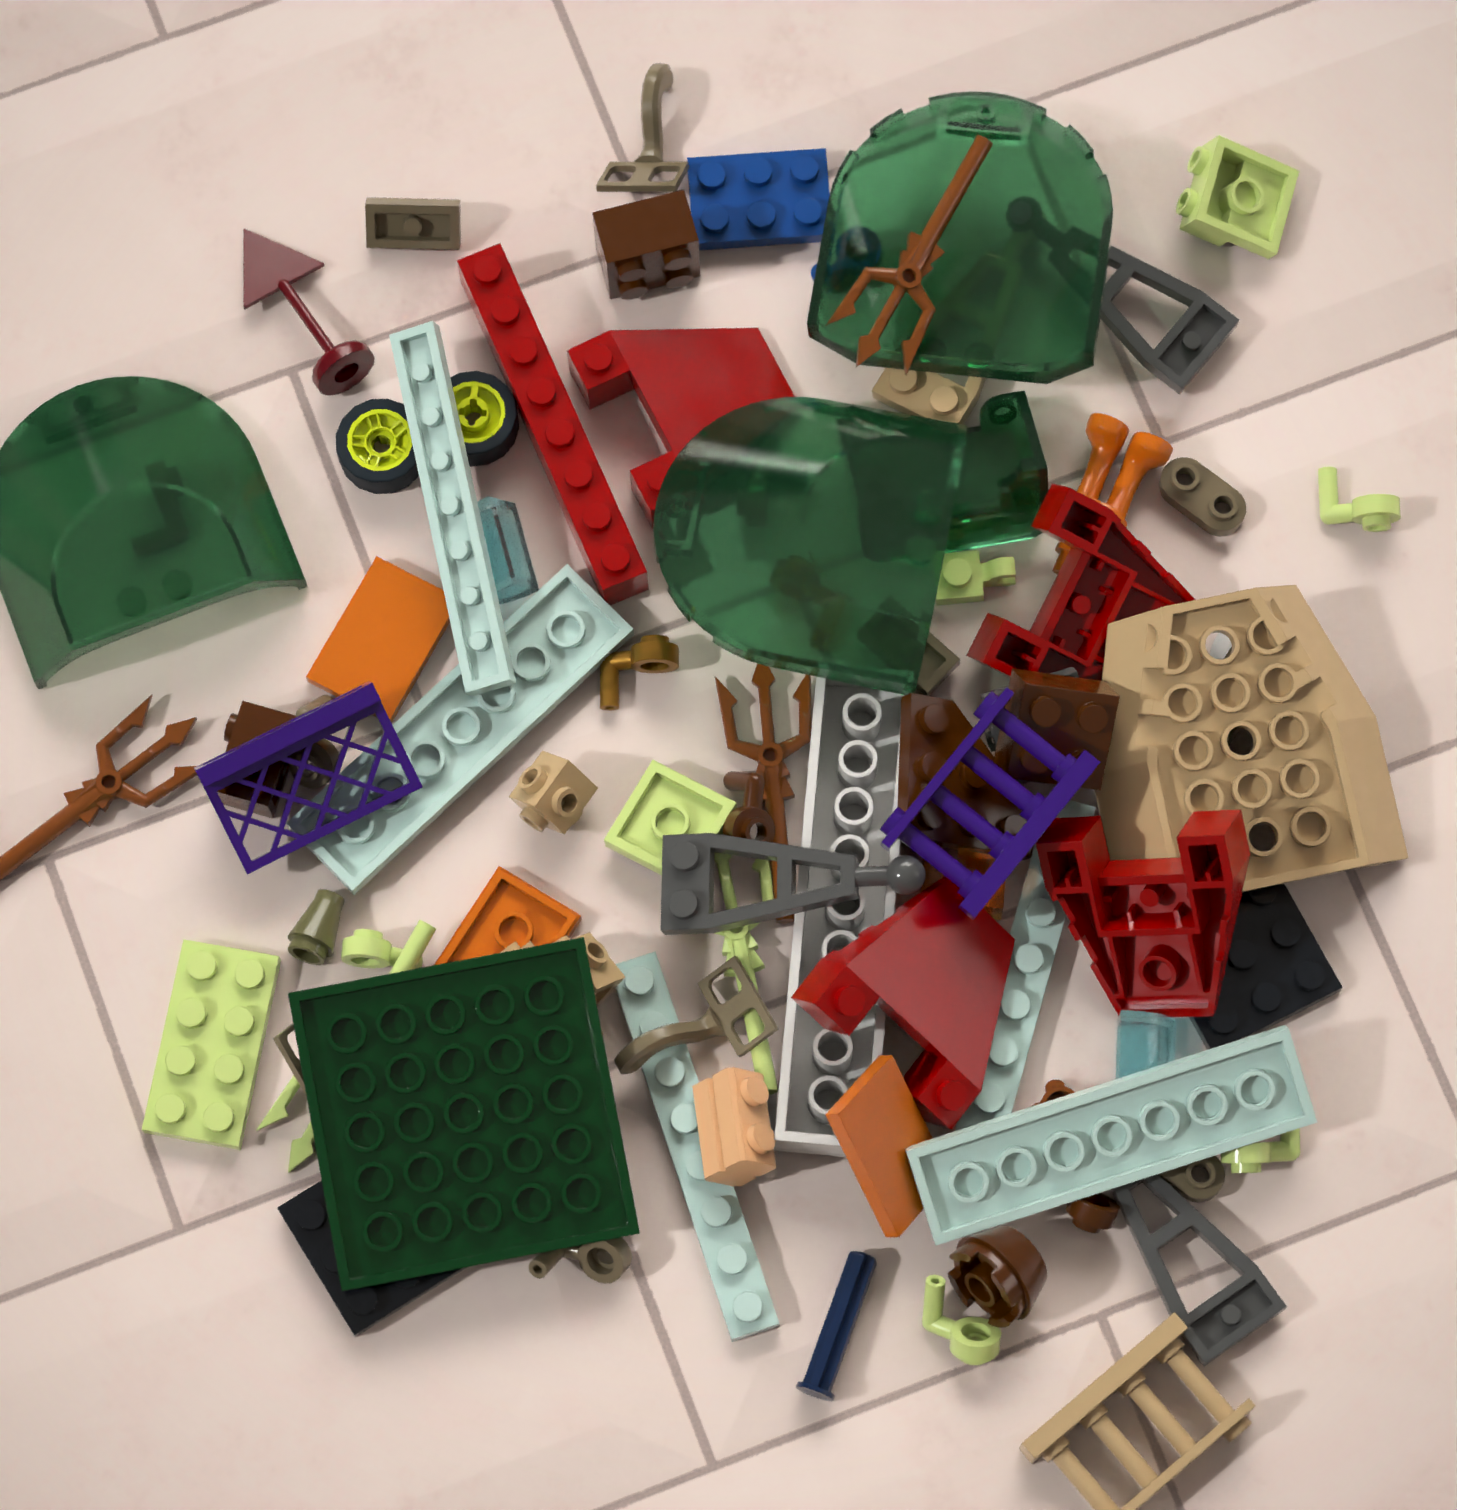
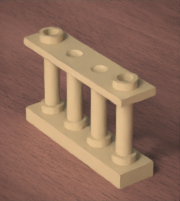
(1128, 1379)

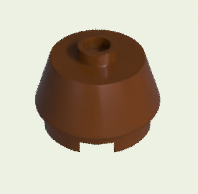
(999, 1273)

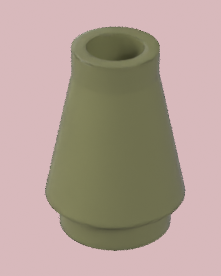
(317, 929)

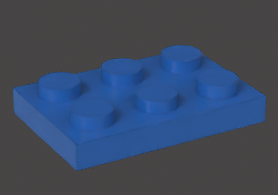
(759, 198)

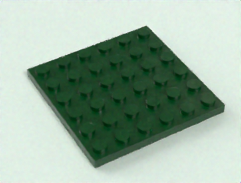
(463, 1113)

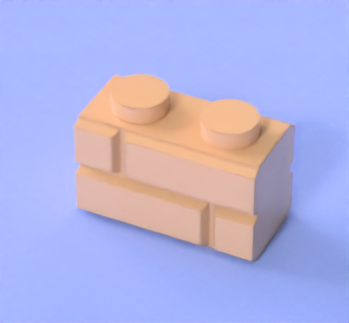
(734, 1126)

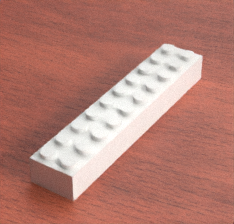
(846, 803)

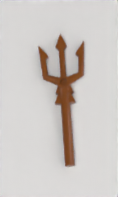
(914, 265)
(770, 754)
(107, 786)

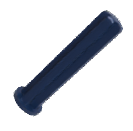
(838, 1326)

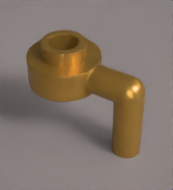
(651, 655)

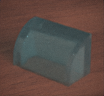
(507, 550)
(1143, 1041)

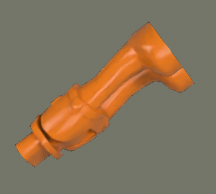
(1106, 440)

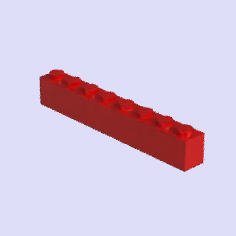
(553, 425)

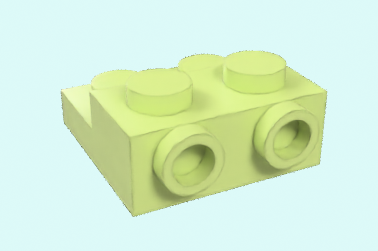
(1237, 197)

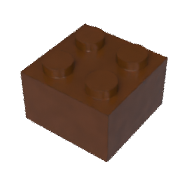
(647, 245)
(1066, 713)

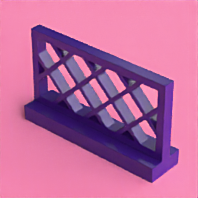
(289, 738)

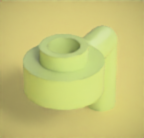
(1372, 511)
(370, 950)
(1249, 1157)
(970, 1337)

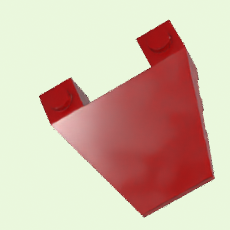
(682, 382)
(1100, 582)
(1156, 923)
(936, 980)

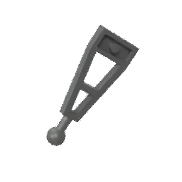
(1188, 342)
(689, 881)
(1229, 1313)

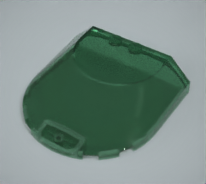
(1020, 255)
(128, 514)
(813, 535)

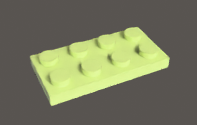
(211, 1044)

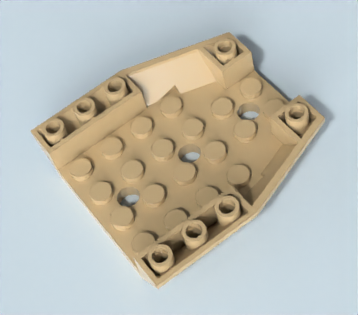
(1314, 754)

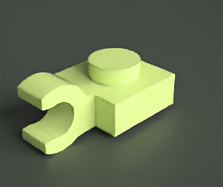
(964, 577)

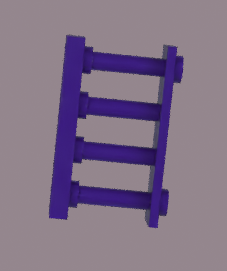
(1005, 847)

